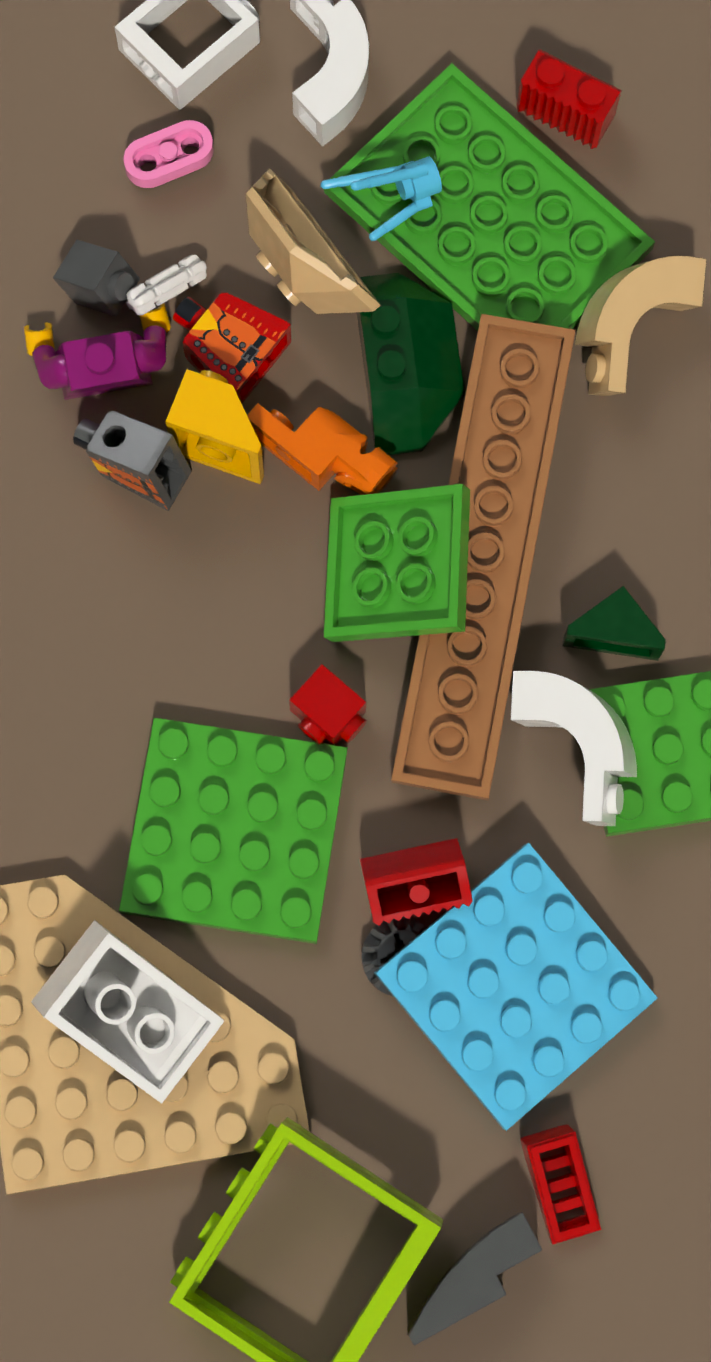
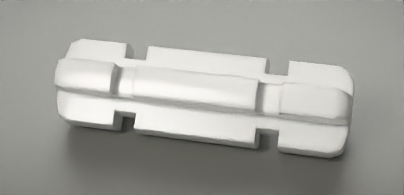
(166, 284)

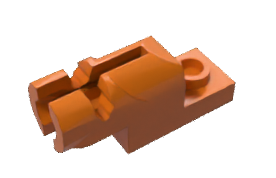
(324, 448)

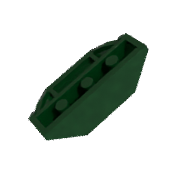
(408, 363)

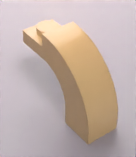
(619, 304)

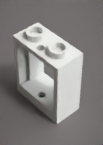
(174, 82)

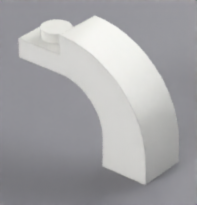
(337, 91)
(607, 748)

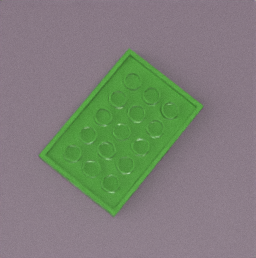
(512, 219)

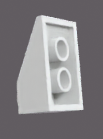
(127, 1012)

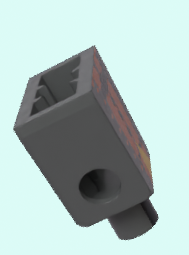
(135, 456)

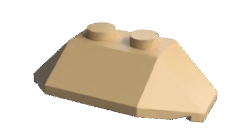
(302, 251)

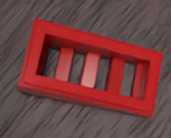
(545, 1141)

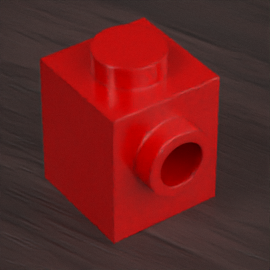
(328, 708)

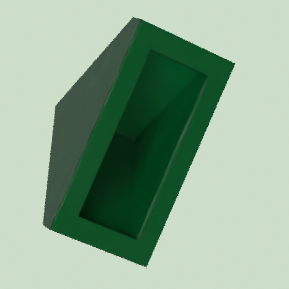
(616, 628)

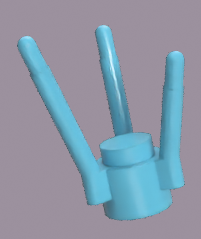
(413, 181)

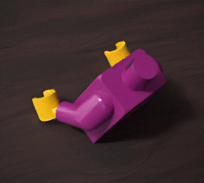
(102, 361)

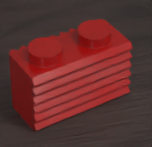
(567, 98)
(416, 881)

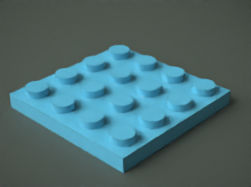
(516, 986)

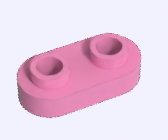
(166, 152)

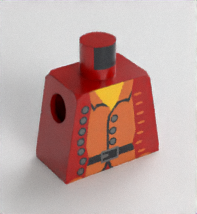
(232, 339)

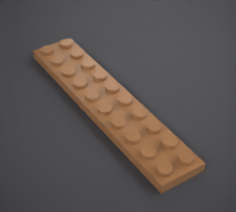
(505, 461)

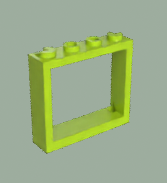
(243, 1191)

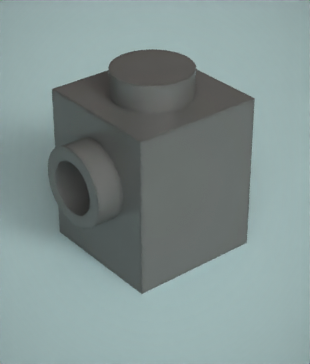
(96, 277)

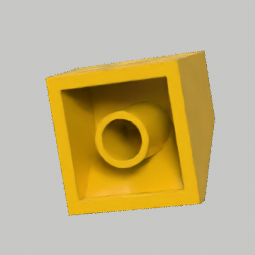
(214, 426)

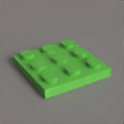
(397, 564)
(672, 751)

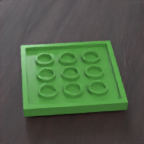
(234, 830)

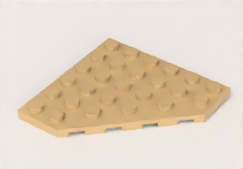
(78, 1117)

